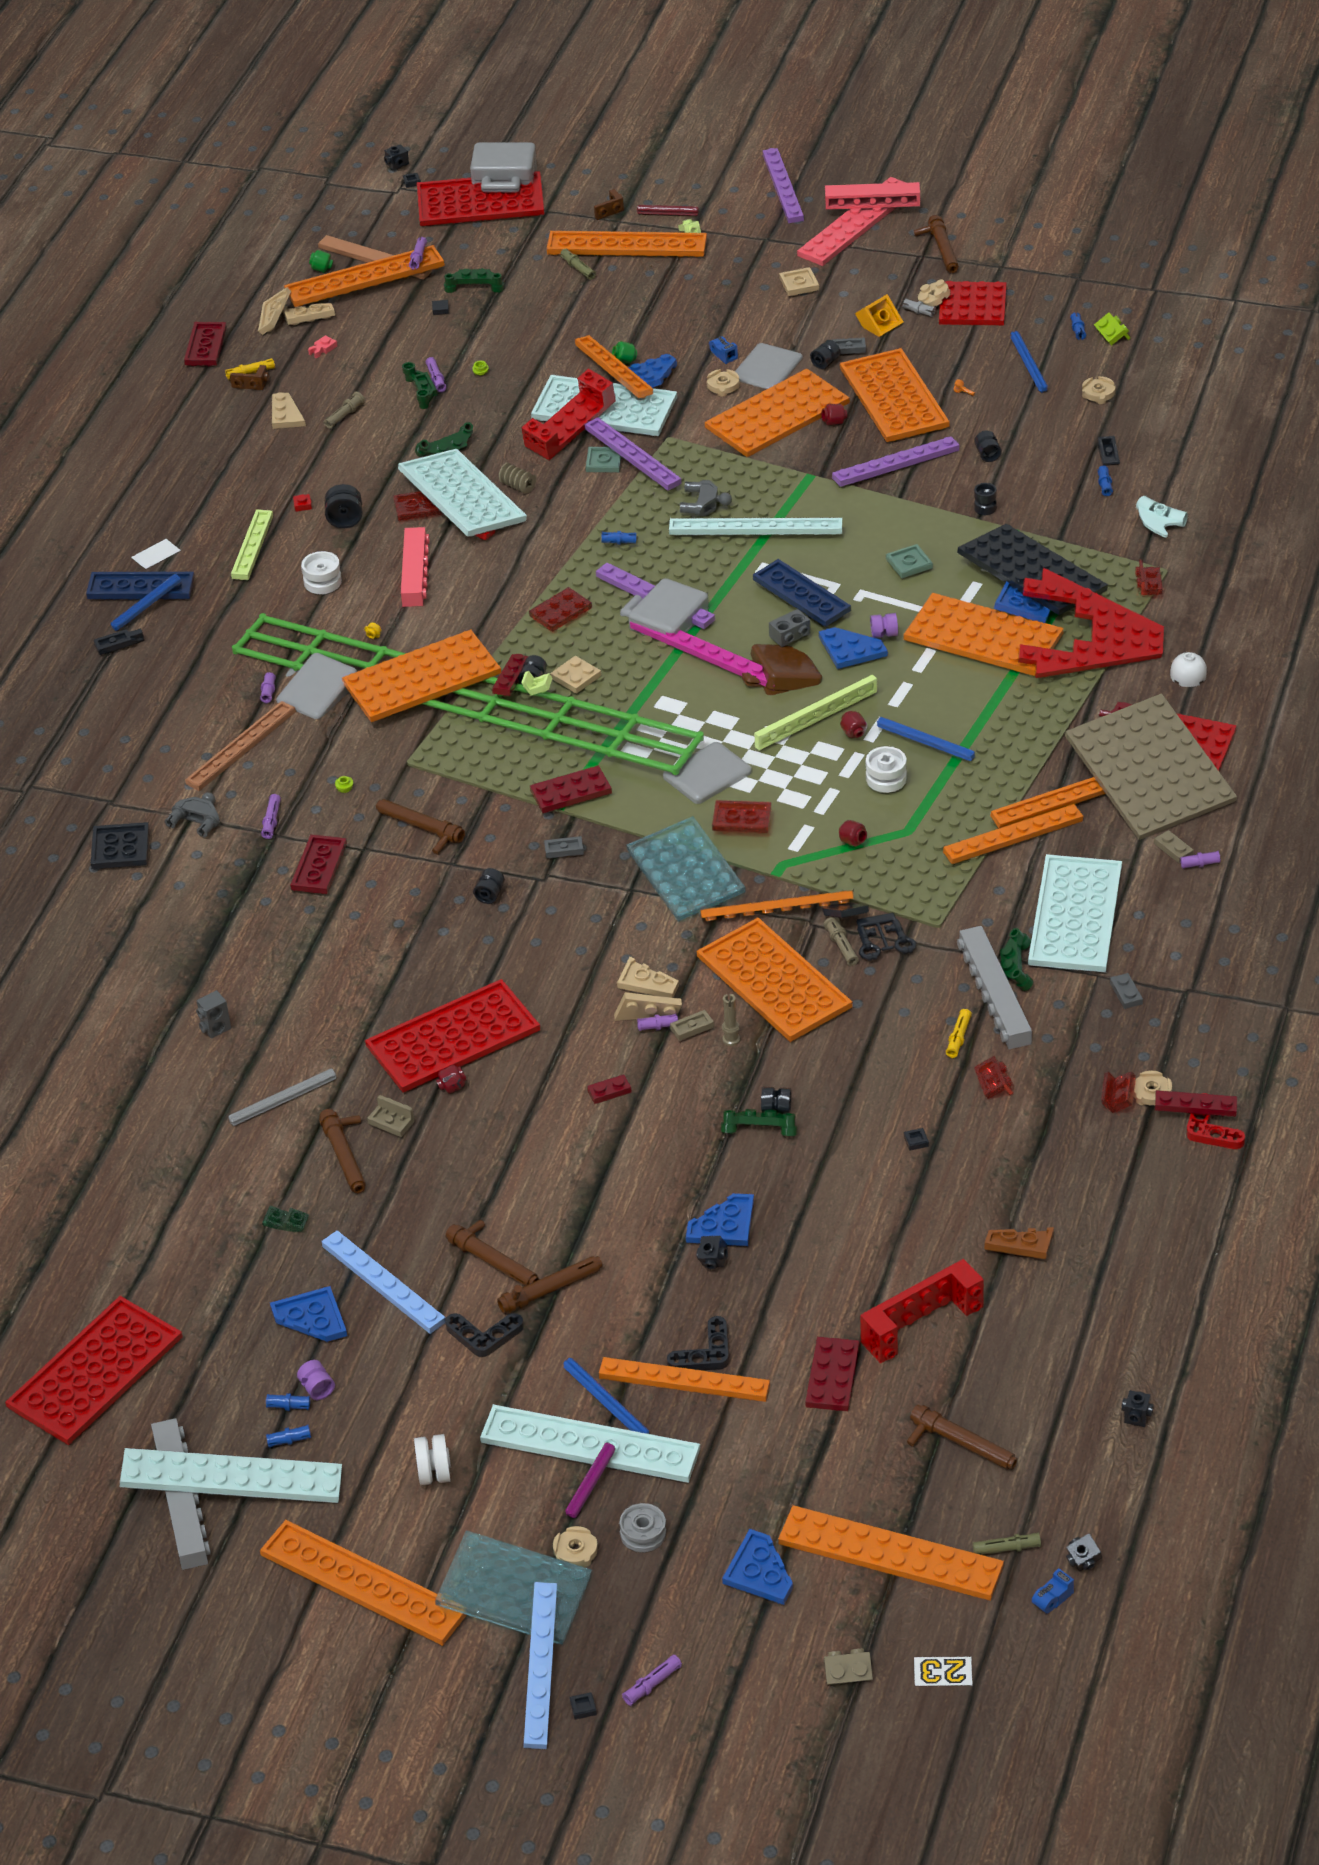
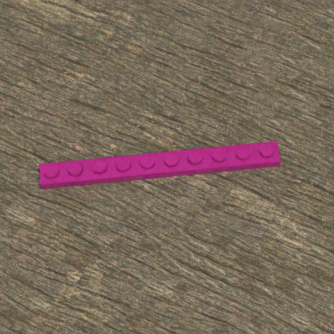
(706, 651)

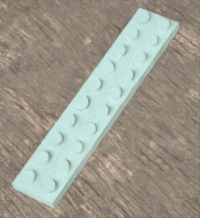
(584, 1441)
(231, 1475)

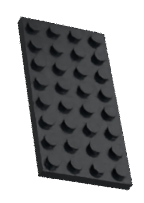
(1015, 556)

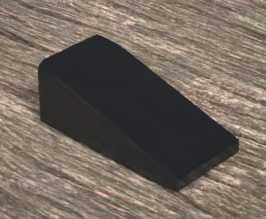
(1108, 450)

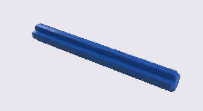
(145, 602)

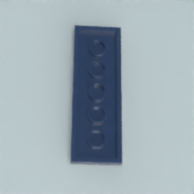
(136, 585)
(802, 592)

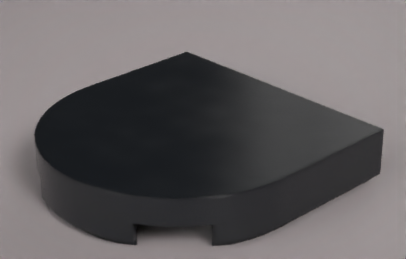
(844, 910)

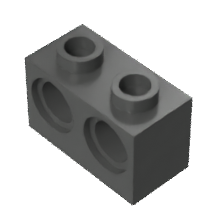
(789, 627)
(213, 1014)

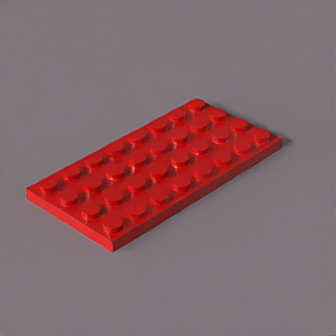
(463, 202)
(452, 1035)
(94, 1370)

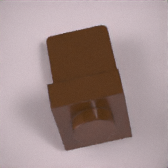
(609, 207)
(250, 381)

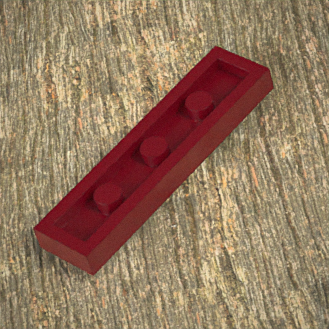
(509, 676)
(1196, 1103)

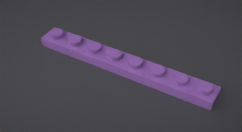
(783, 185)
(633, 454)
(895, 461)
(640, 587)

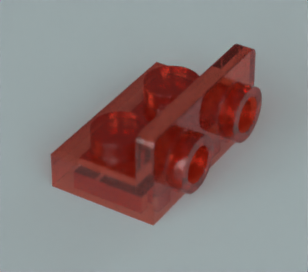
(1149, 579)
(993, 1077)
(1118, 1091)

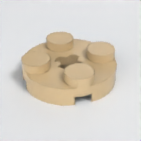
(933, 293)
(723, 382)
(1098, 389)
(1143, 1094)
(575, 1535)

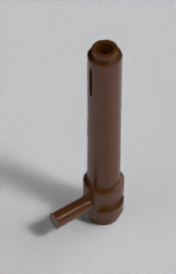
(938, 230)
(444, 829)
(333, 1129)
(467, 1241)
(522, 1296)
(934, 1422)

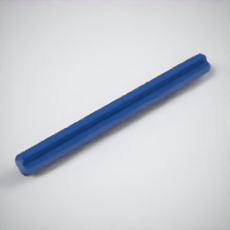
(1029, 361)
(926, 739)
(604, 1396)

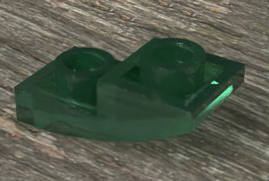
(282, 1220)

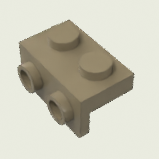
(391, 1116)
(847, 1667)

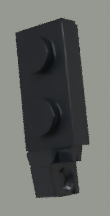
(118, 640)

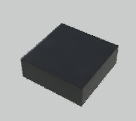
(411, 180)
(440, 307)
(916, 1139)
(583, 1705)

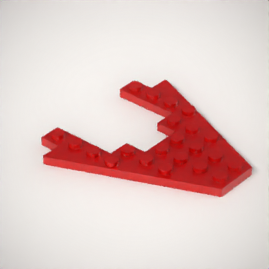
(1116, 632)

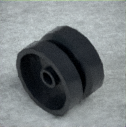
(343, 506)

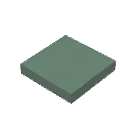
(602, 460)
(909, 561)

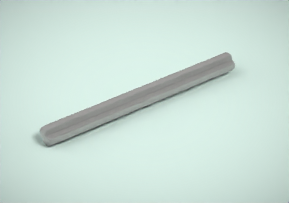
(282, 1097)

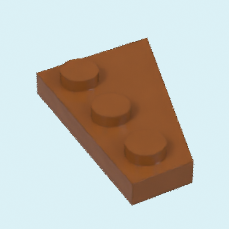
(1028, 1243)

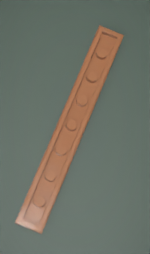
(358, 252)
(240, 746)

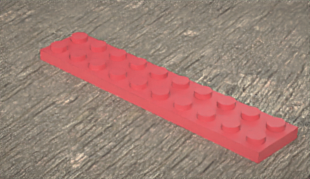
(843, 232)

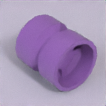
(884, 625)
(315, 1380)

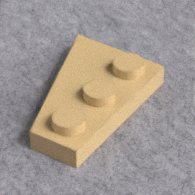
(271, 311)
(301, 314)
(285, 412)
(644, 980)
(645, 1006)

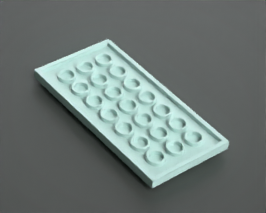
(626, 414)
(462, 492)
(1075, 913)

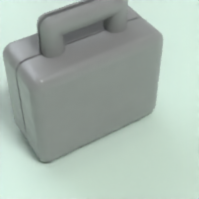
(503, 165)
(767, 365)
(666, 607)
(316, 686)
(708, 773)

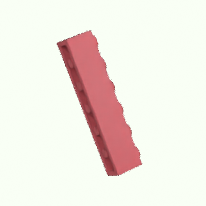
(872, 195)
(414, 567)

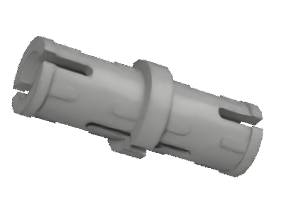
(919, 307)

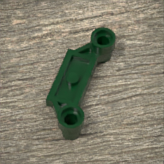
(473, 276)
(422, 382)
(454, 441)
(1012, 961)
(751, 1116)

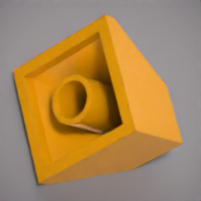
(879, 316)

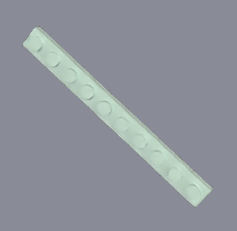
(749, 526)

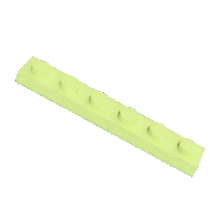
(252, 544)

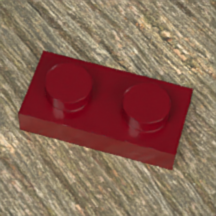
(609, 1089)

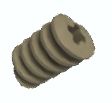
(517, 478)

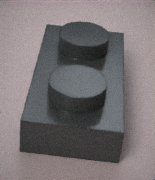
(851, 345)
(563, 847)
(1126, 990)

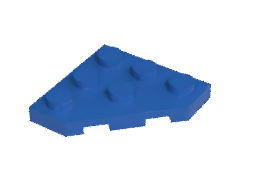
(655, 369)
(1015, 603)
(851, 648)
(728, 1220)
(312, 1314)
(759, 1569)

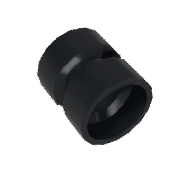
(825, 354)
(987, 446)
(985, 499)
(535, 665)
(489, 886)
(776, 1099)

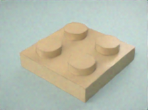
(799, 281)
(575, 674)

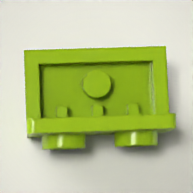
(1111, 328)

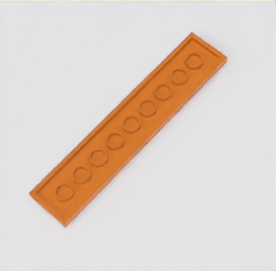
(627, 243)
(361, 276)
(891, 1552)
(361, 1581)

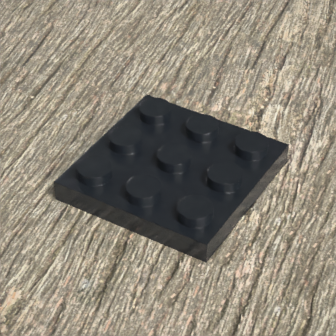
(120, 845)

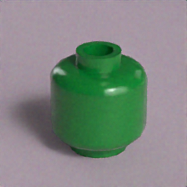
(320, 261)
(624, 352)

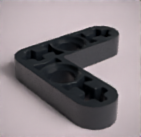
(481, 1339)
(713, 1352)

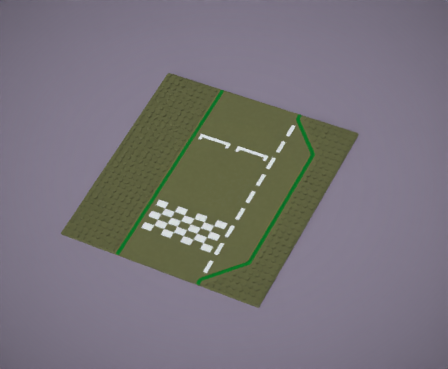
(818, 772)

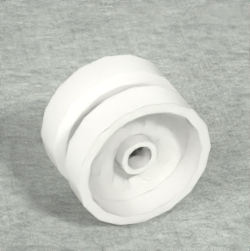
(321, 572)
(886, 769)
(433, 1459)

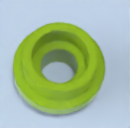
(480, 368)
(344, 784)

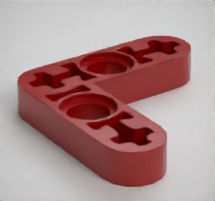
(1205, 1130)

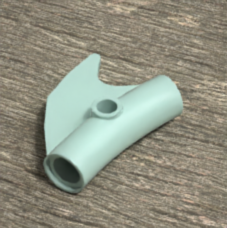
(1158, 516)

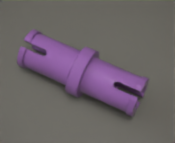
(267, 687)
(1200, 859)
(656, 1022)

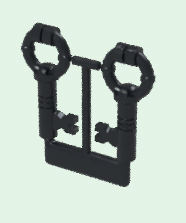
(895, 926)

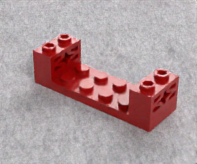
(594, 397)
(955, 1284)

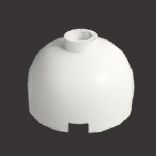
(1188, 669)

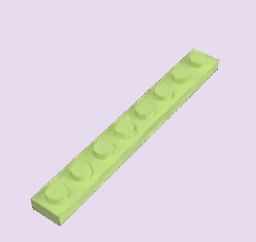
(815, 712)

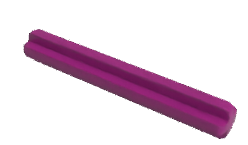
(590, 1480)

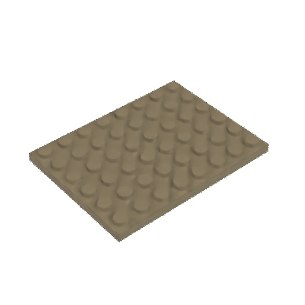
(1150, 766)

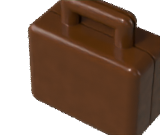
(782, 667)

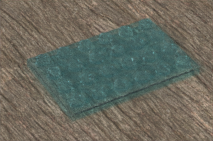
(685, 868)
(498, 1582)

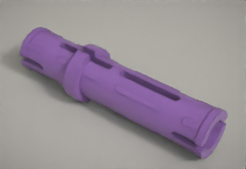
(416, 255)
(436, 377)
(269, 821)
(644, 1685)

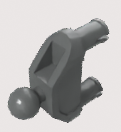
(707, 498)
(197, 810)

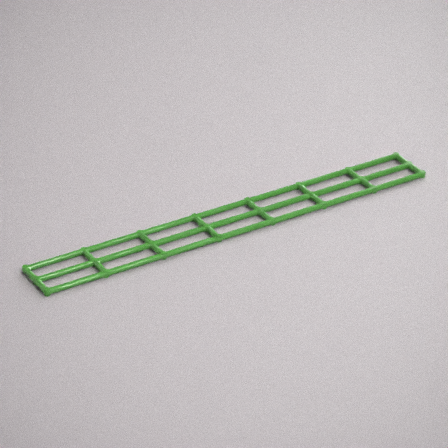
(492, 700)

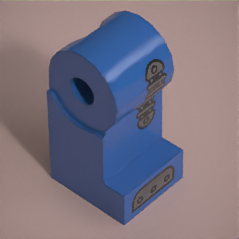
(722, 348)
(1054, 1592)

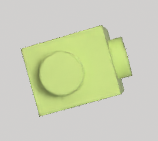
(690, 226)
(536, 685)

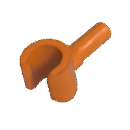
(959, 386)

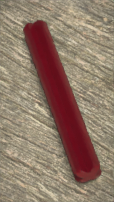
(668, 210)

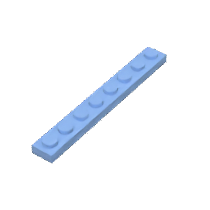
(383, 1282)
(540, 1665)

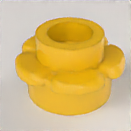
(373, 630)

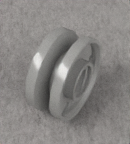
(642, 1527)

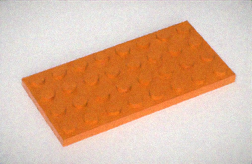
(894, 395)
(775, 412)
(979, 632)
(421, 675)
(774, 979)

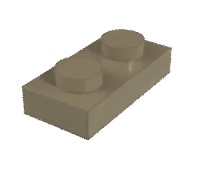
(1173, 846)
(692, 1025)

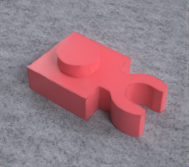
(323, 345)

